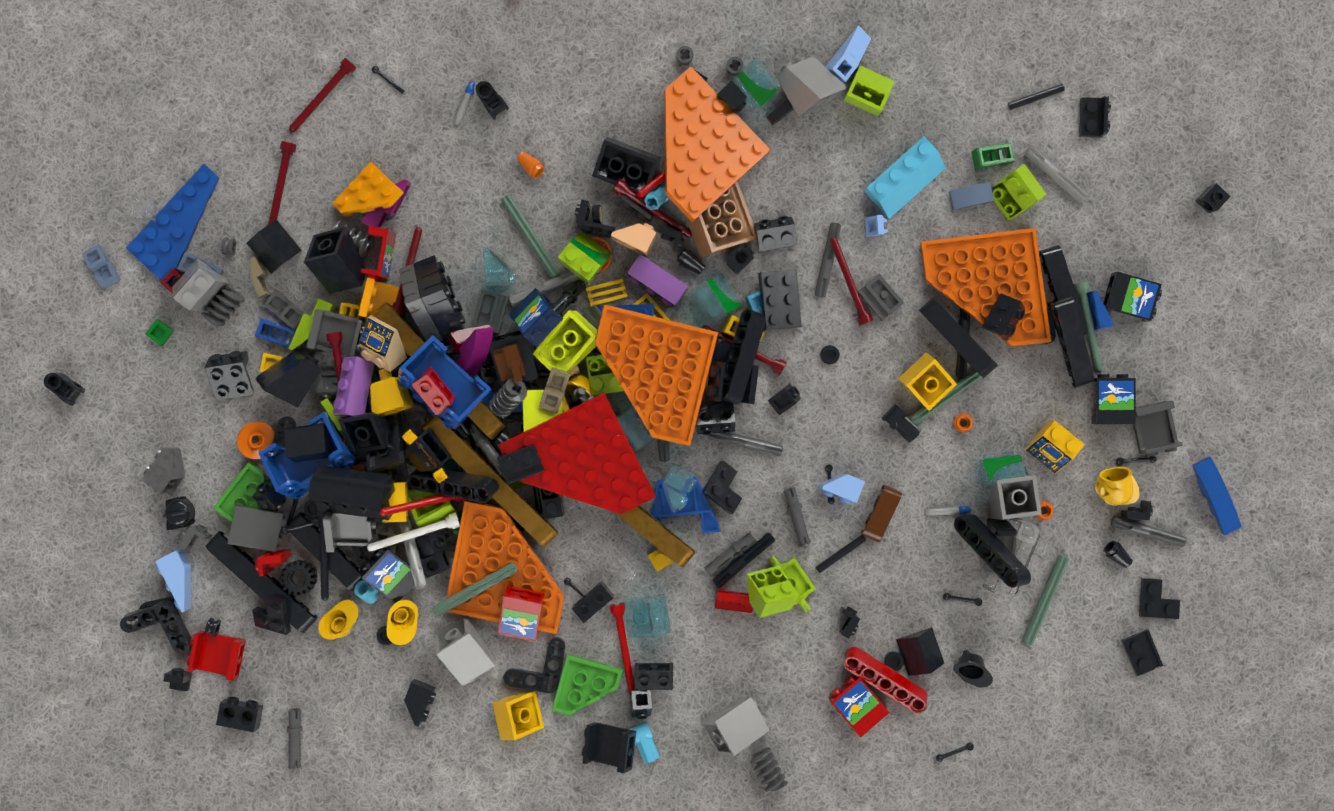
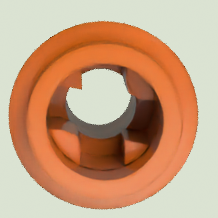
(531, 165)

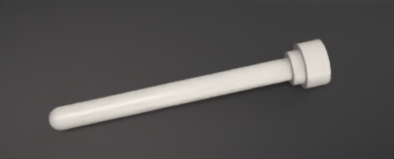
(450, 522)

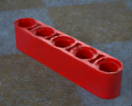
(892, 686)

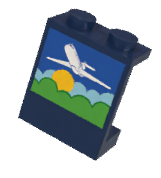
(535, 317)

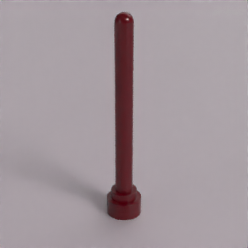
(345, 68)
(287, 150)
(621, 188)
(398, 306)
(863, 315)
(335, 340)
(776, 365)

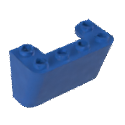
(467, 391)
(294, 477)

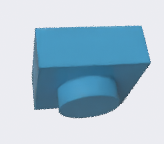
(754, 301)

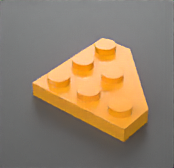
(367, 192)

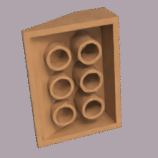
(723, 224)

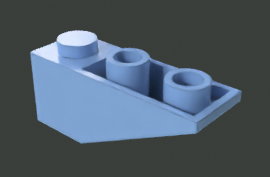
(849, 55)
(177, 574)

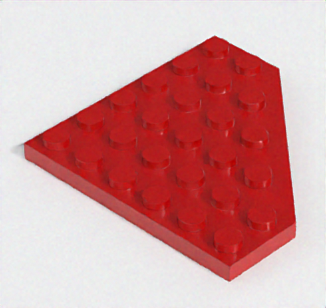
(586, 458)

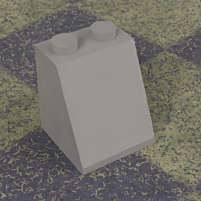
(809, 84)
(198, 287)
(1014, 498)
(463, 651)
(735, 726)

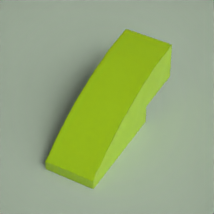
(303, 330)

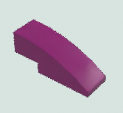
(377, 217)
(475, 350)

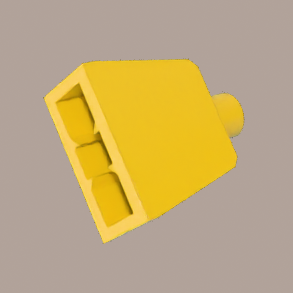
(388, 395)

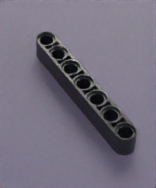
(244, 568)

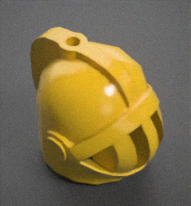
(1117, 486)

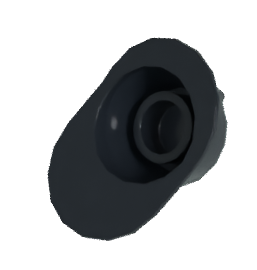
(179, 513)
(973, 670)

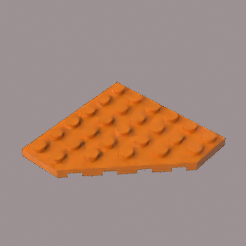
(703, 145)
(981, 267)
(658, 367)
(488, 543)

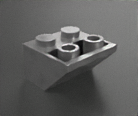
(166, 470)

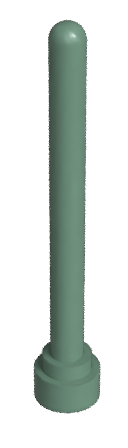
(1082, 290)

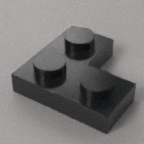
(718, 488)
(1153, 605)
(274, 617)

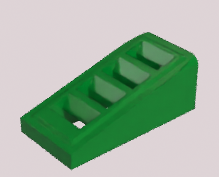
(981, 160)

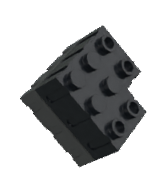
(431, 298)

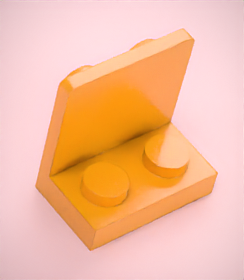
(374, 296)

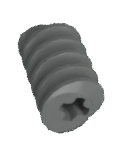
(362, 244)
(223, 306)
(508, 398)
(768, 770)

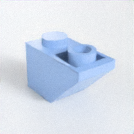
(843, 486)

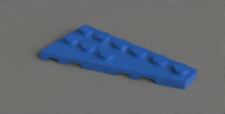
(168, 237)

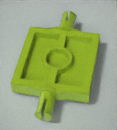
(797, 578)

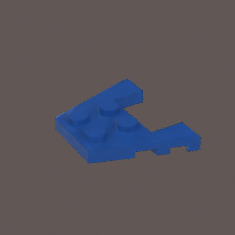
(696, 504)

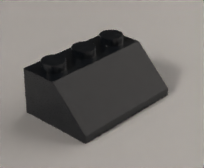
(625, 162)

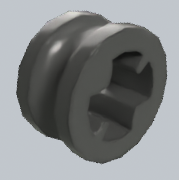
(690, 55)
(729, 63)
(228, 246)

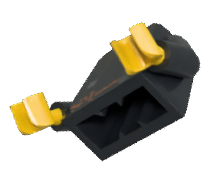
(426, 453)

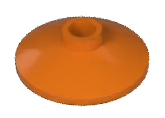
(244, 439)

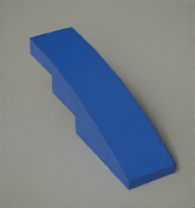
(1217, 495)

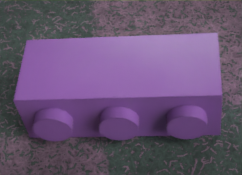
(656, 281)
(353, 386)

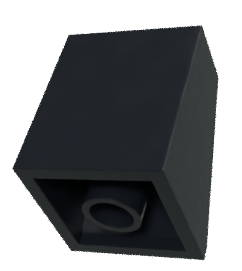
(335, 260)
(526, 352)
(291, 377)

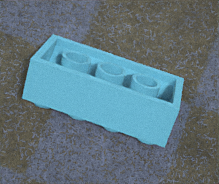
(906, 177)

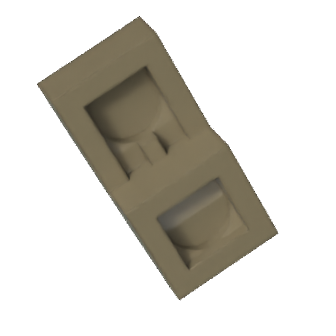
(257, 273)
(554, 389)

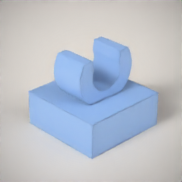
(875, 225)

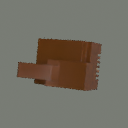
(510, 363)

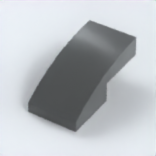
(284, 309)

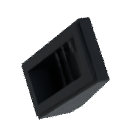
(1001, 527)

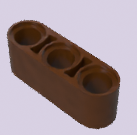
(882, 513)

